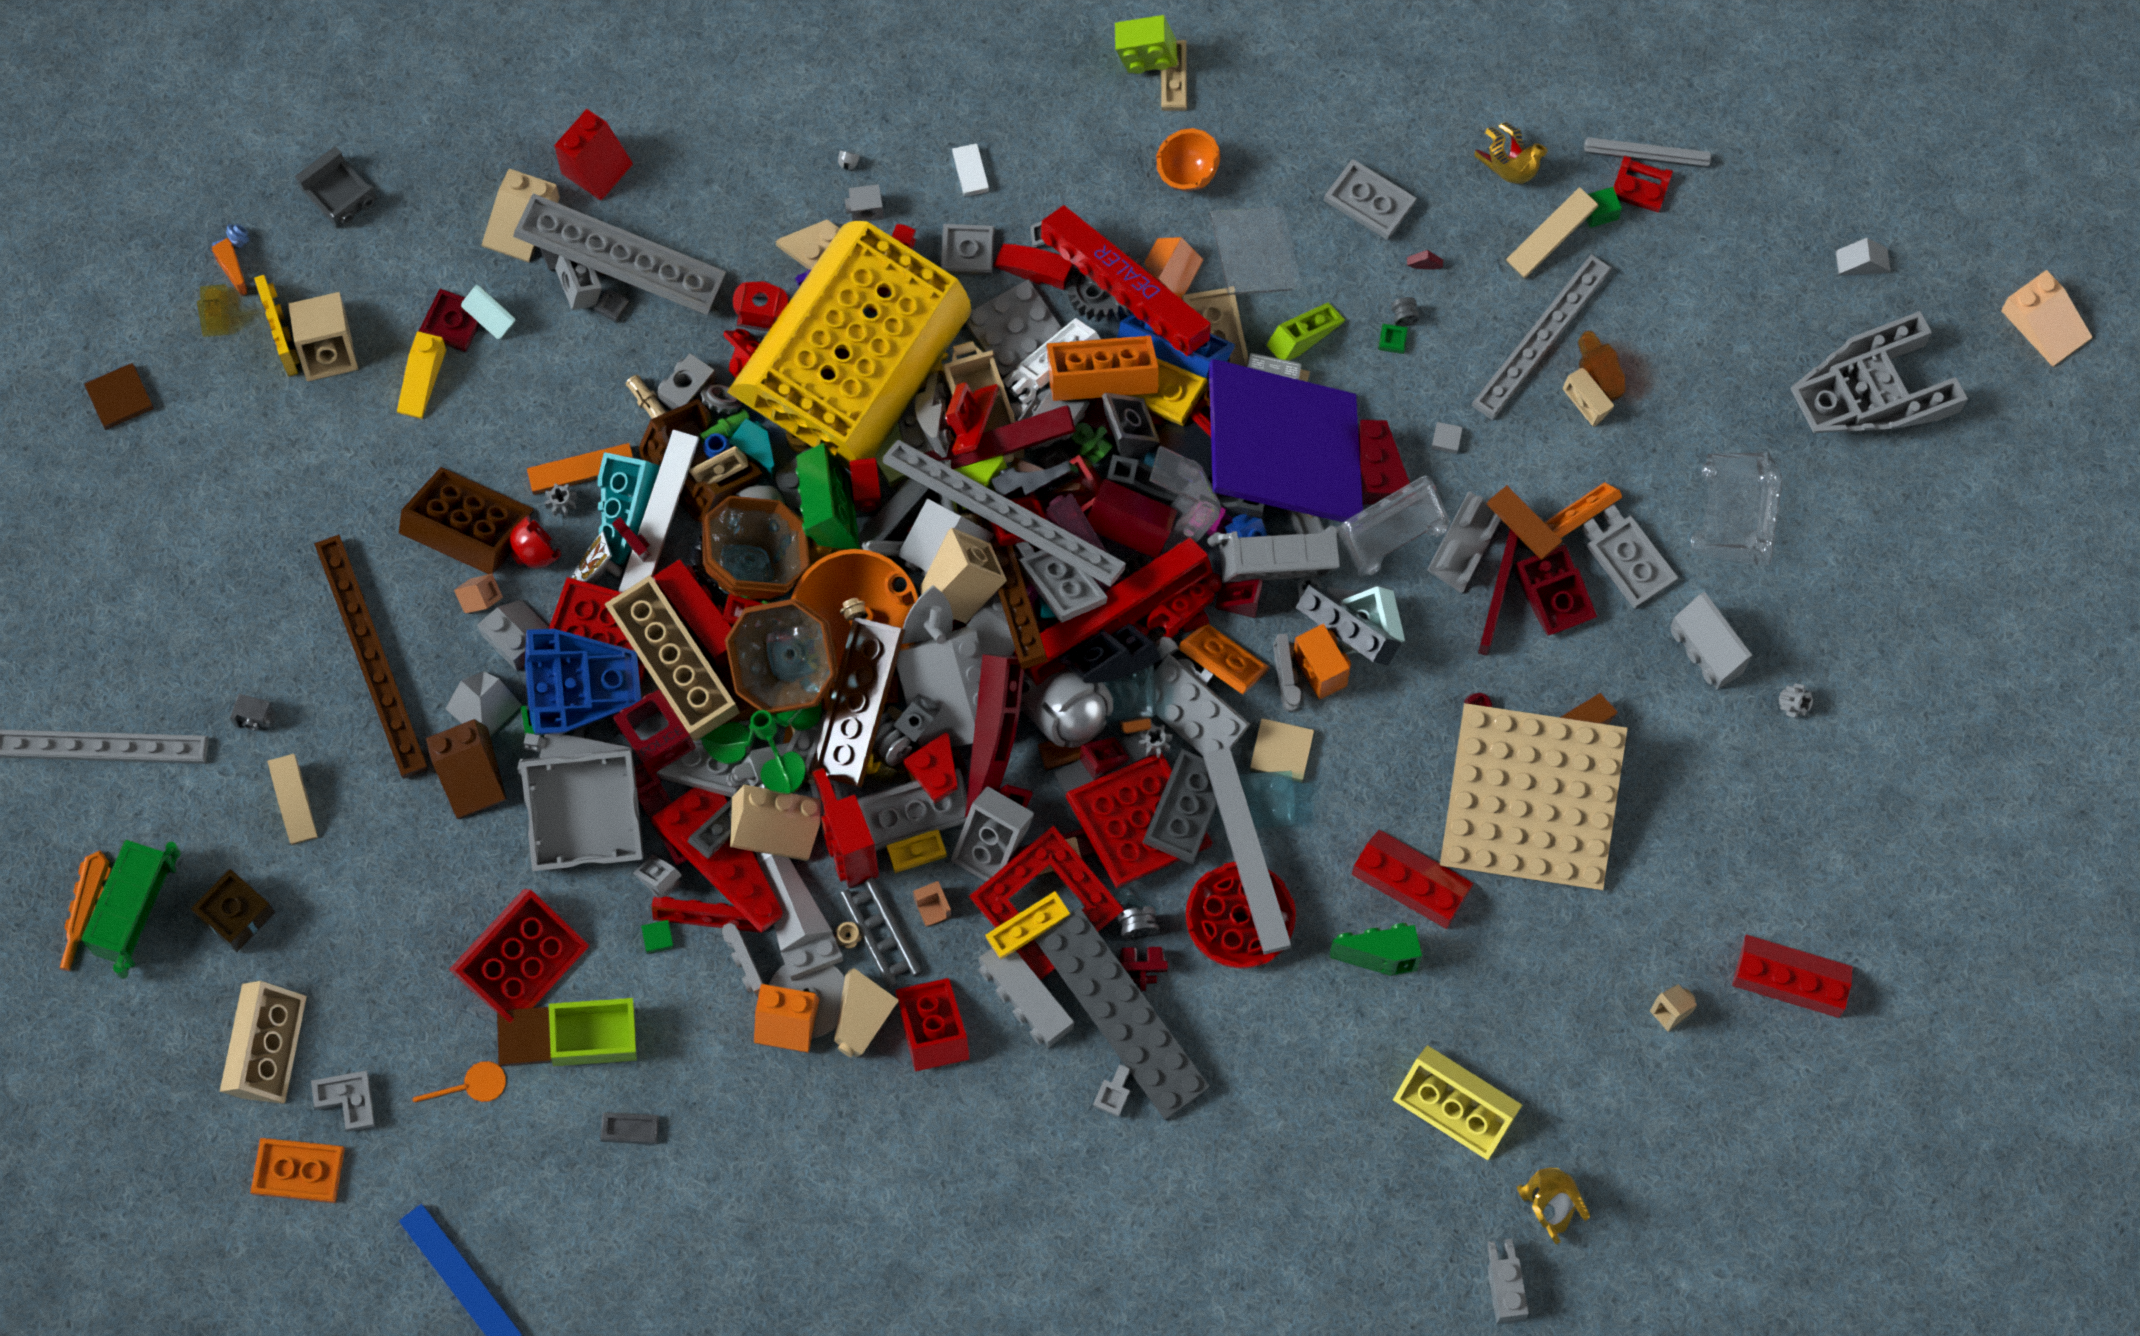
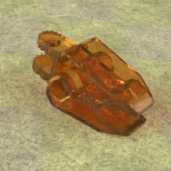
(1602, 365)

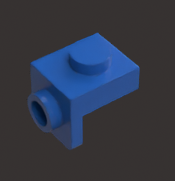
(1246, 526)

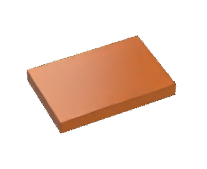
(1224, 658)
(297, 1170)

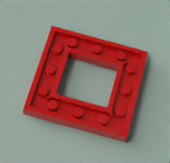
(1047, 850)

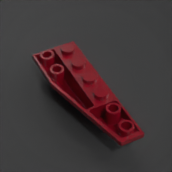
(994, 723)

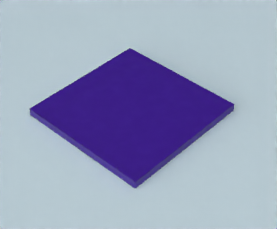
(1284, 442)

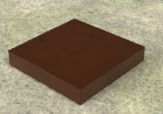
(118, 396)
(525, 1038)

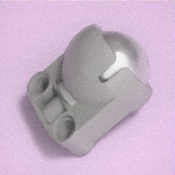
(1066, 707)

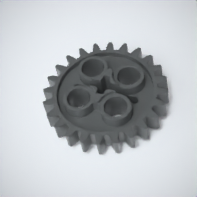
(1092, 300)

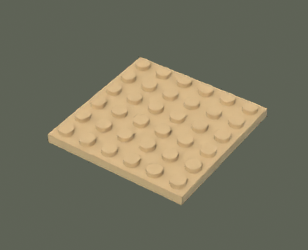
(1533, 796)

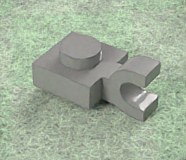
(1112, 1095)

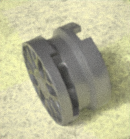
(1138, 923)

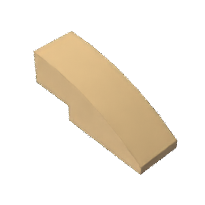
(292, 799)

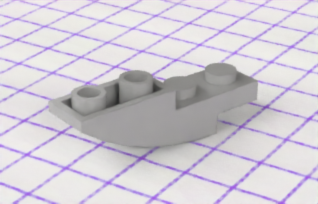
(931, 413)

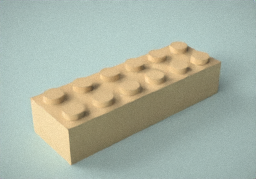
(672, 658)

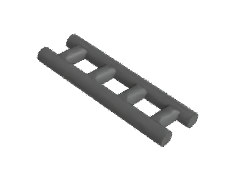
(896, 939)

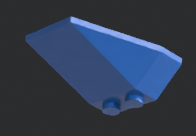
(576, 680)

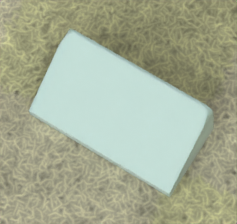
(488, 312)

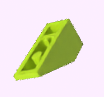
(1304, 331)

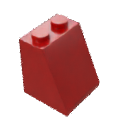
(592, 155)

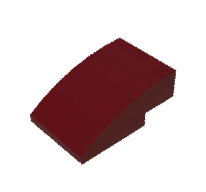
(1555, 591)

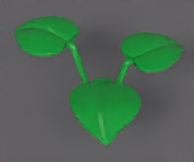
(781, 775)

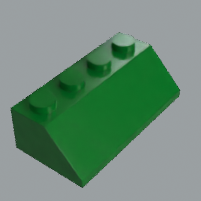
(826, 499)

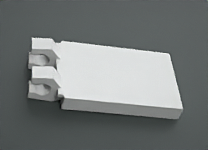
(1034, 372)

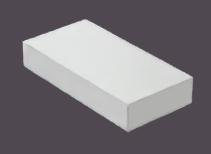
(970, 170)

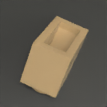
(1673, 1006)

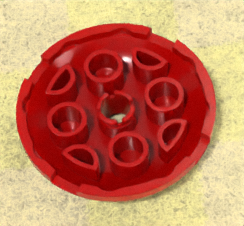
(1212, 924)

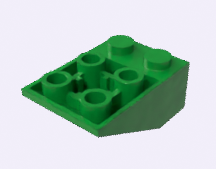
(1383, 951)

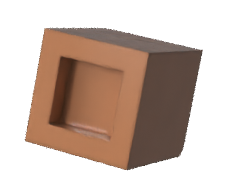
(478, 593)
(932, 904)

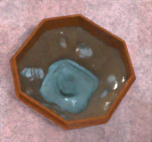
(754, 547)
(763, 662)

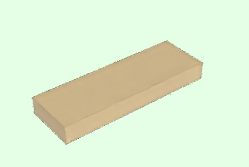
(1175, 82)

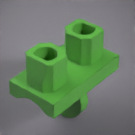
(1092, 444)

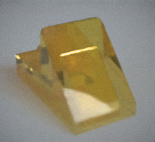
(213, 310)

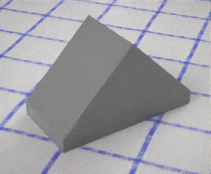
(1863, 258)

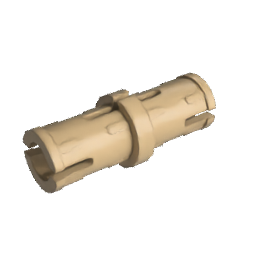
(646, 398)

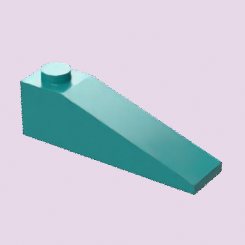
(625, 493)

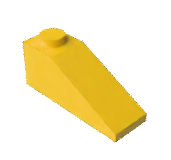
(420, 374)

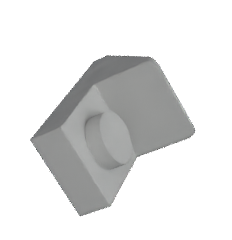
(658, 876)

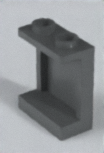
(335, 188)

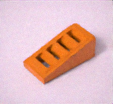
(227, 259)

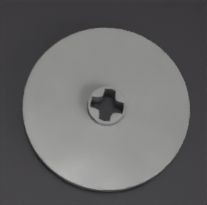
(826, 985)

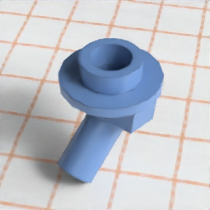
(236, 234)

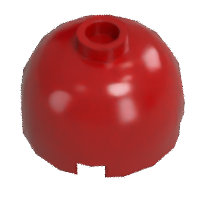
(532, 545)

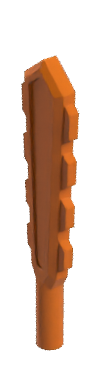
(93, 874)

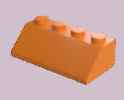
(1102, 367)

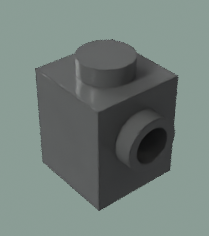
(917, 717)

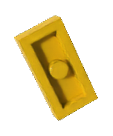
(916, 851)

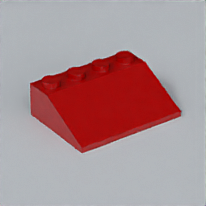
(519, 955)

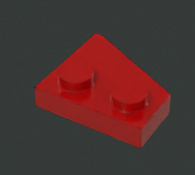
(934, 768)

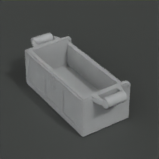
(1277, 555)

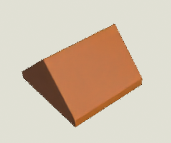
(1173, 264)

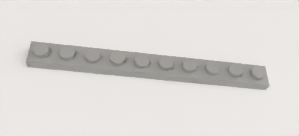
(1004, 513)

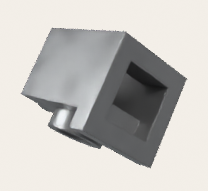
(252, 713)

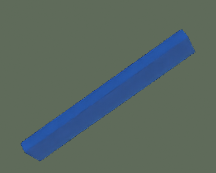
(457, 1274)

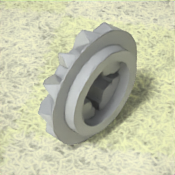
(711, 394)

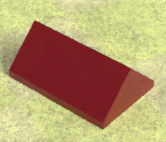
(1131, 519)

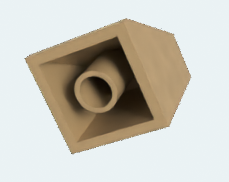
(322, 336)
(965, 573)

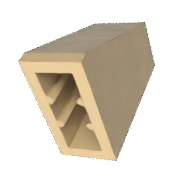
(861, 1013)

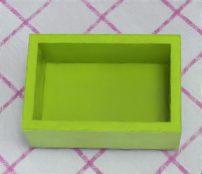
(592, 1032)

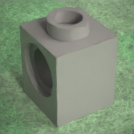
(864, 203)

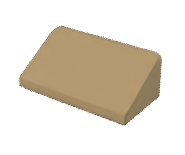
(1587, 396)
(720, 466)

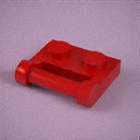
(1639, 191)

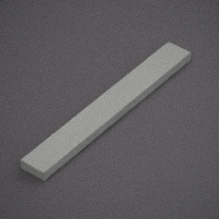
(1541, 337)
(103, 746)
(1246, 851)

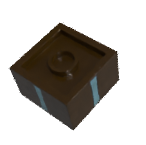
(233, 910)

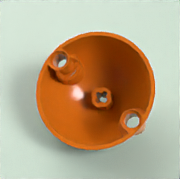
(860, 576)

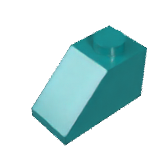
(755, 444)

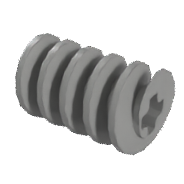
(891, 742)

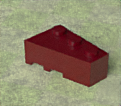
(1379, 462)

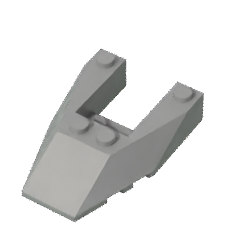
(1863, 391)

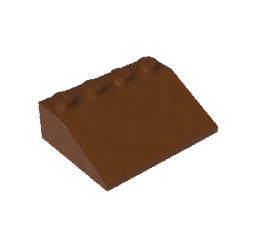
(463, 520)

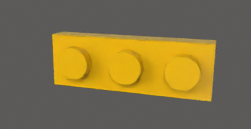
(1027, 925)

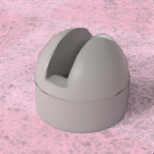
(847, 157)
(1166, 646)

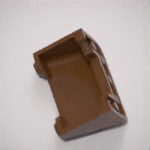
(695, 497)

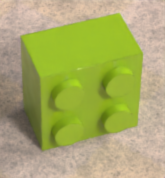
(1146, 44)

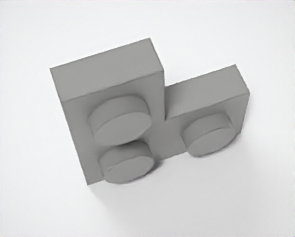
(350, 1091)

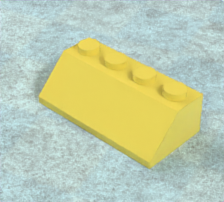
(1457, 1102)

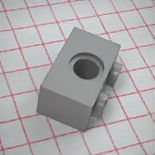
(579, 283)
(688, 370)

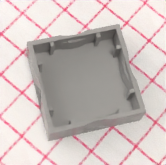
(582, 809)

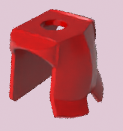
(755, 316)

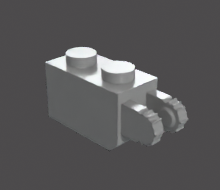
(750, 768)
(1506, 1284)

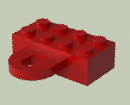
(846, 834)

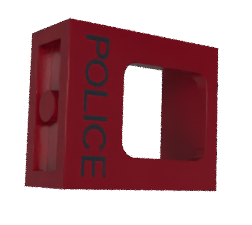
(663, 746)

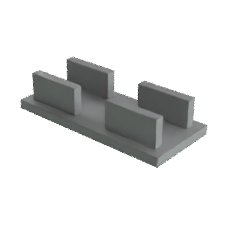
(1464, 542)

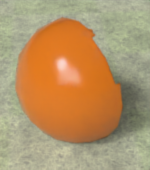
(1188, 159)

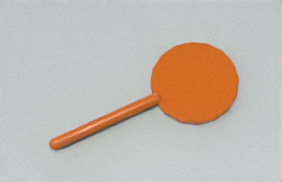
(482, 1082)

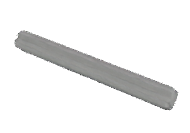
(1647, 152)

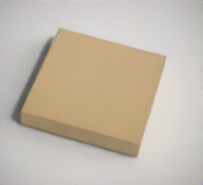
(1281, 749)

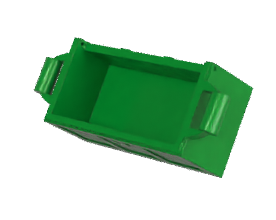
(128, 902)

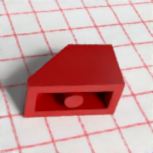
(865, 484)

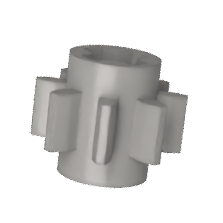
(560, 507)
(1795, 700)
(1157, 747)

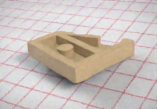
(809, 243)

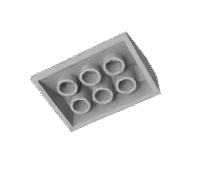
(947, 676)

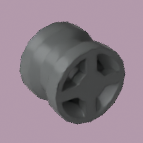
(1405, 311)

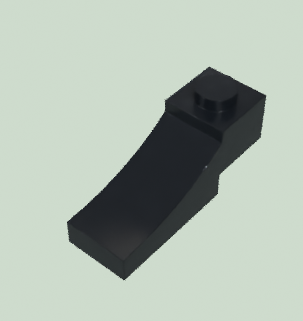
(1015, 483)

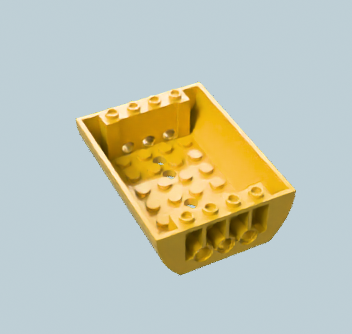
(886, 353)

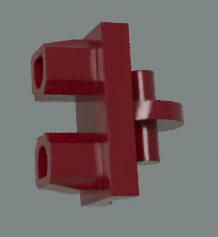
(1154, 964)

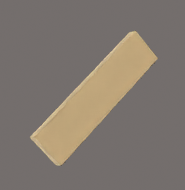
(1552, 233)

